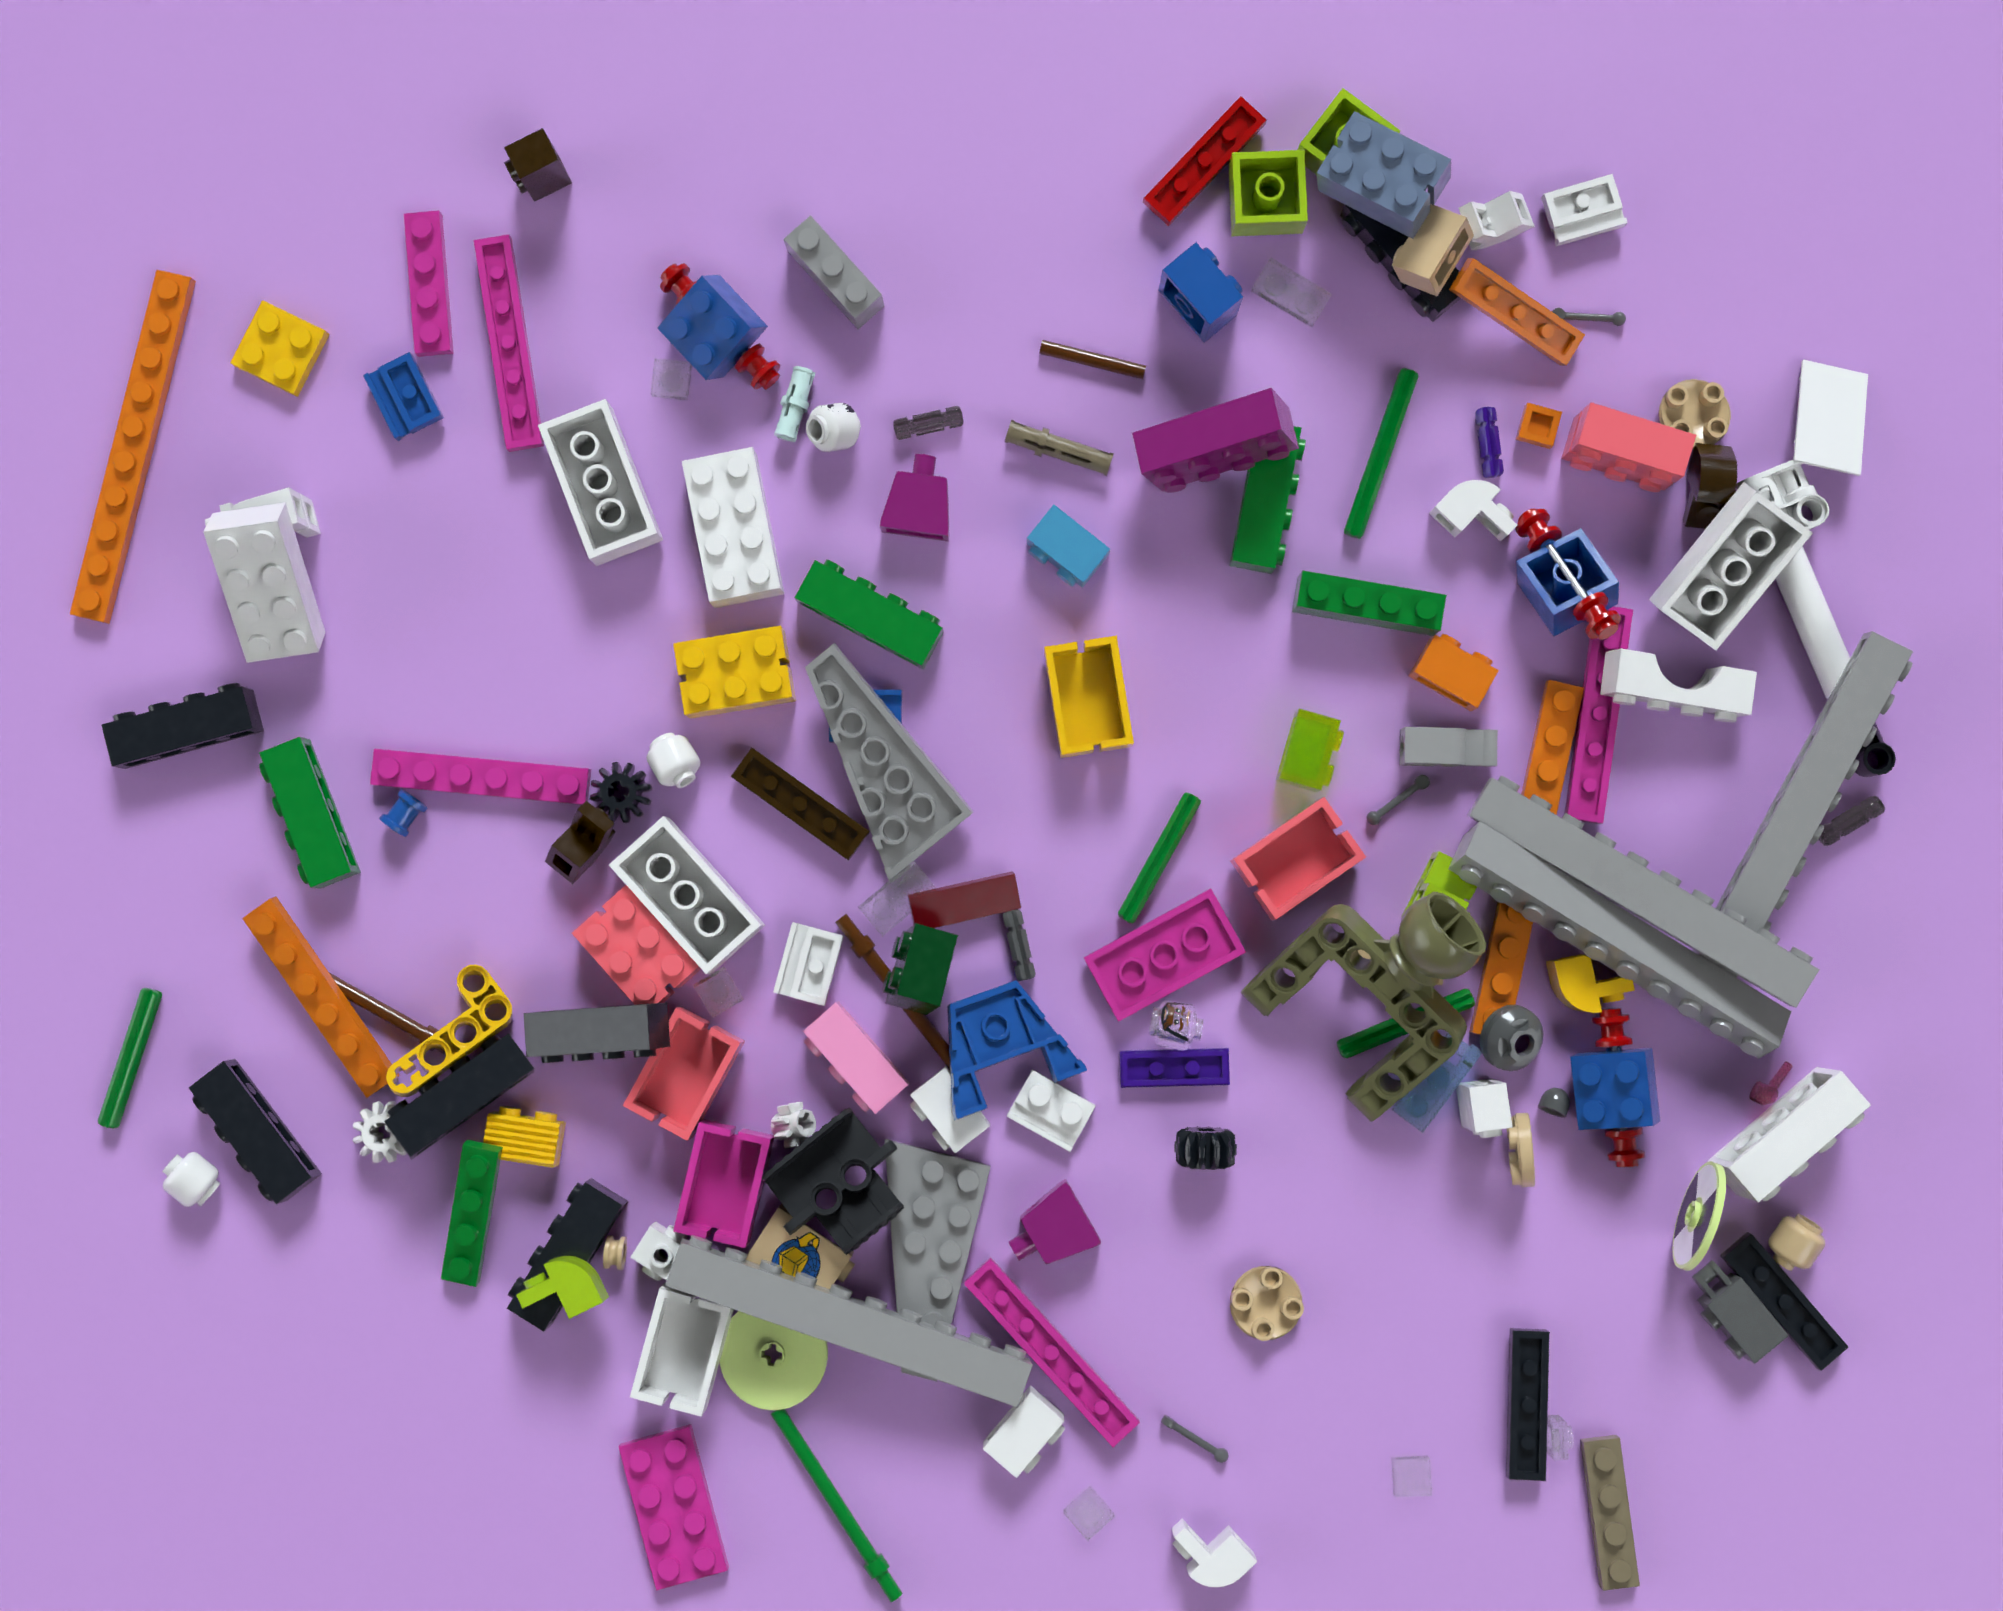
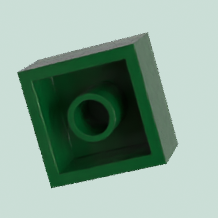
(920, 969)

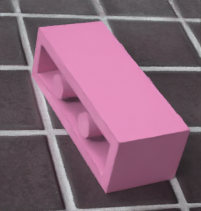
(855, 1058)

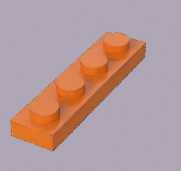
(1516, 311)

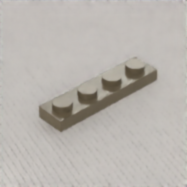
(1609, 1512)

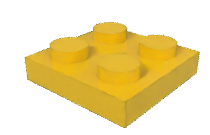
(279, 348)

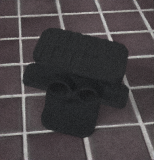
(822, 1165)

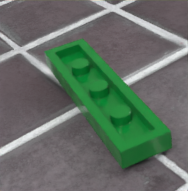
(471, 1213)

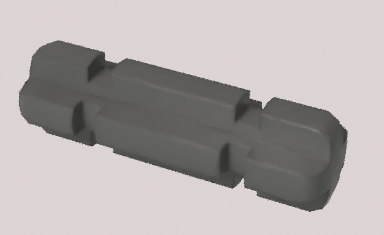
(1019, 945)

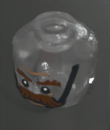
(1175, 1025)

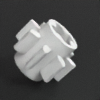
(793, 1124)

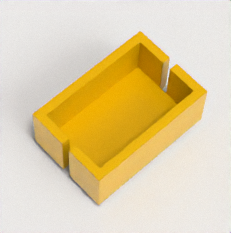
(734, 672)
(1088, 696)

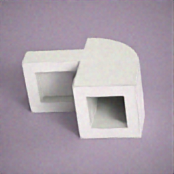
(1497, 219)
(1471, 501)
(1218, 1562)

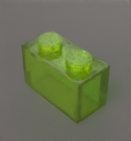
(1309, 751)

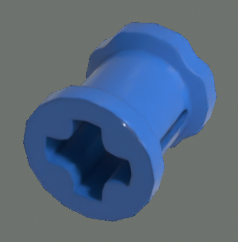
(403, 813)

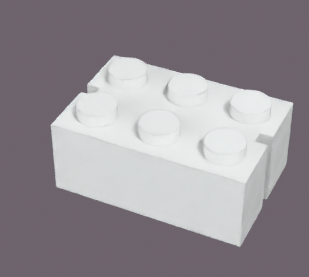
(681, 1351)

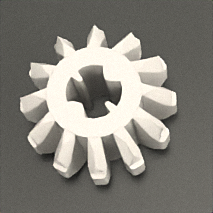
(373, 1138)

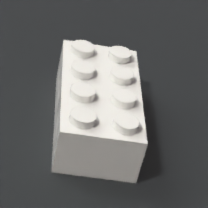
(600, 482)
(733, 527)
(1730, 566)
(265, 582)
(687, 895)
(1791, 1133)

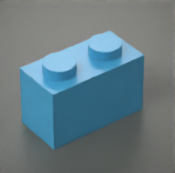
(1067, 547)

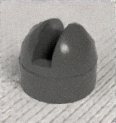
(1555, 1102)

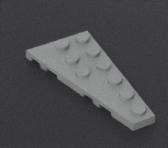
(893, 779)
(933, 1229)

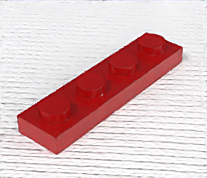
(1204, 161)

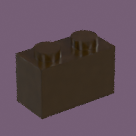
(536, 165)

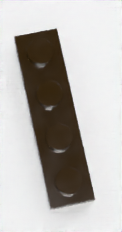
(800, 804)

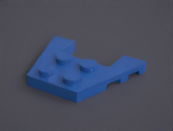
(996, 1029)

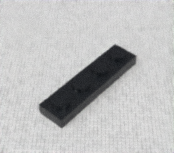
(1784, 1301)
(1527, 1404)

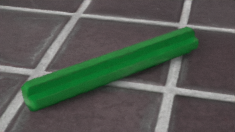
(1159, 857)
(1390, 1029)
(129, 1058)

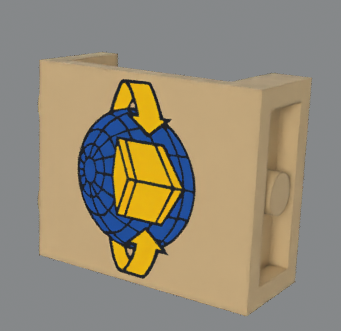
(801, 1252)

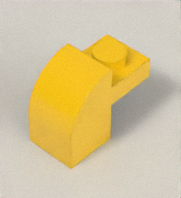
(1576, 986)

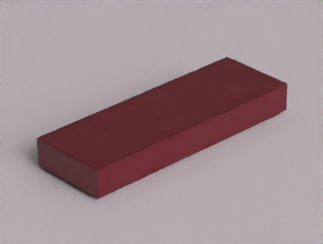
(965, 901)

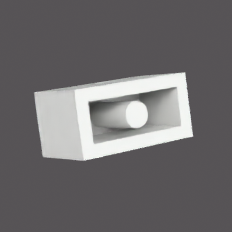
(934, 1102)
(1484, 1107)
(1024, 1433)

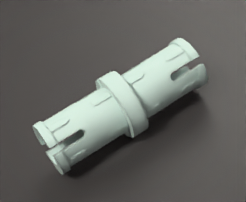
(794, 403)

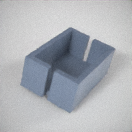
(1384, 174)

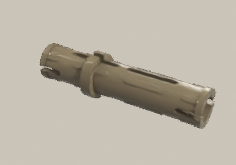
(1058, 447)

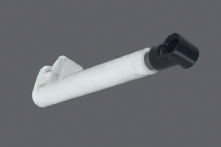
(1789, 490)

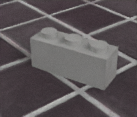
(834, 272)

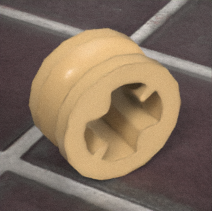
(615, 1252)

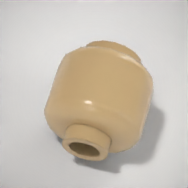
(1796, 1242)

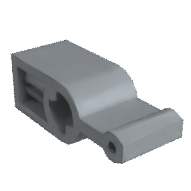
(1448, 747)

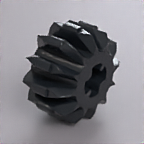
(626, 780)
(1205, 1148)

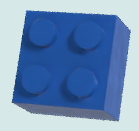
(1201, 291)

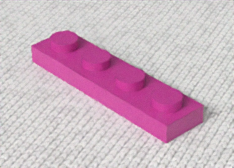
(428, 283)

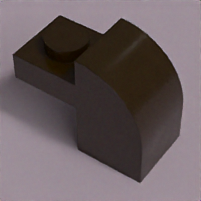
(1712, 483)
(581, 842)

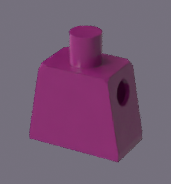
(918, 503)
(1055, 1227)

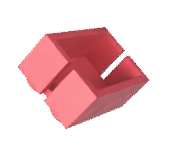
(1628, 447)
(1297, 859)
(635, 949)
(686, 1075)

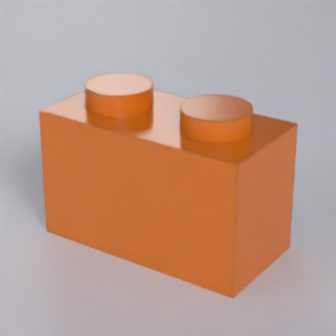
(1454, 671)

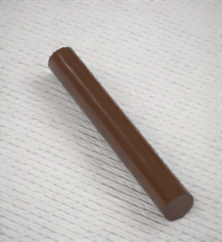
(1092, 359)

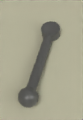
(1617, 318)
(1421, 782)
(1220, 1455)

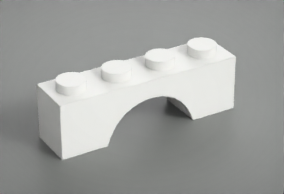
(1637, 677)

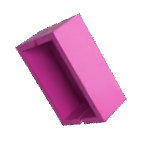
(724, 1183)

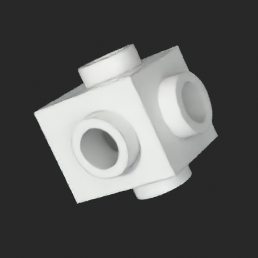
(649, 1250)

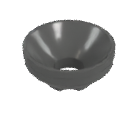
(1501, 1033)

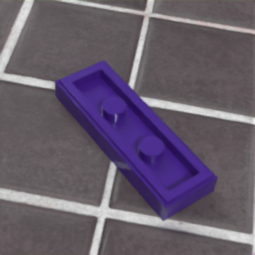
(1174, 1067)

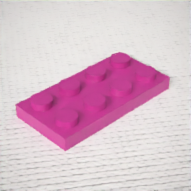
(1164, 954)
(673, 1507)

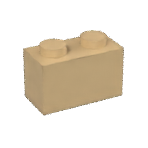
(1434, 251)

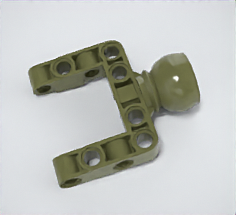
(1432, 944)

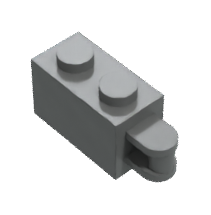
(1738, 1313)

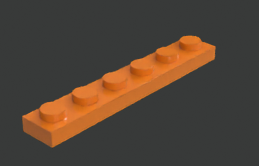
(319, 995)

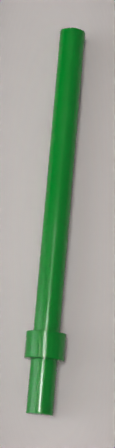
(875, 1563)

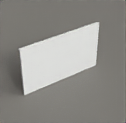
(1830, 417)

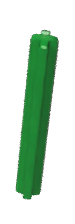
(1381, 453)

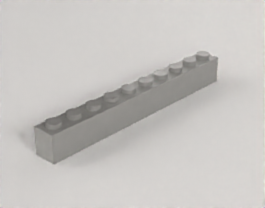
(1815, 781)
(1644, 893)
(1620, 940)
(848, 1321)

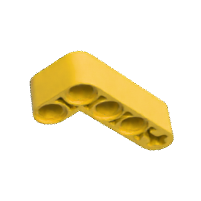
(445, 1037)

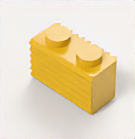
(526, 1138)

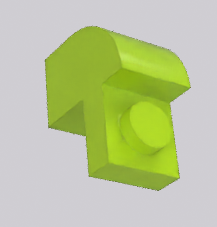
(573, 1280)

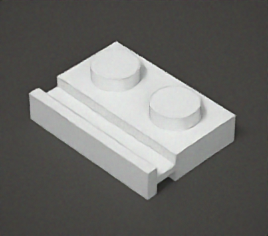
(1584, 210)
(808, 964)
(1051, 1110)

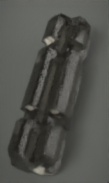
(928, 422)
(1851, 820)

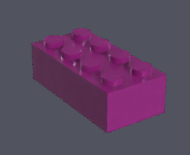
(1216, 441)

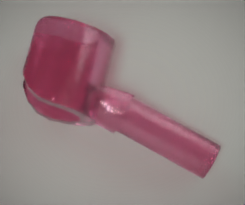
(1767, 1094)

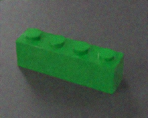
(1265, 512)
(1369, 603)
(870, 614)
(308, 812)

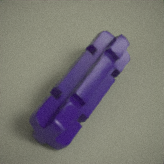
(1489, 442)

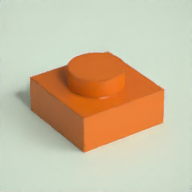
(1538, 425)

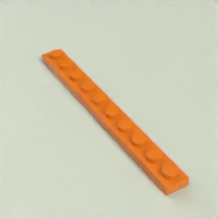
(132, 447)
(1544, 779)

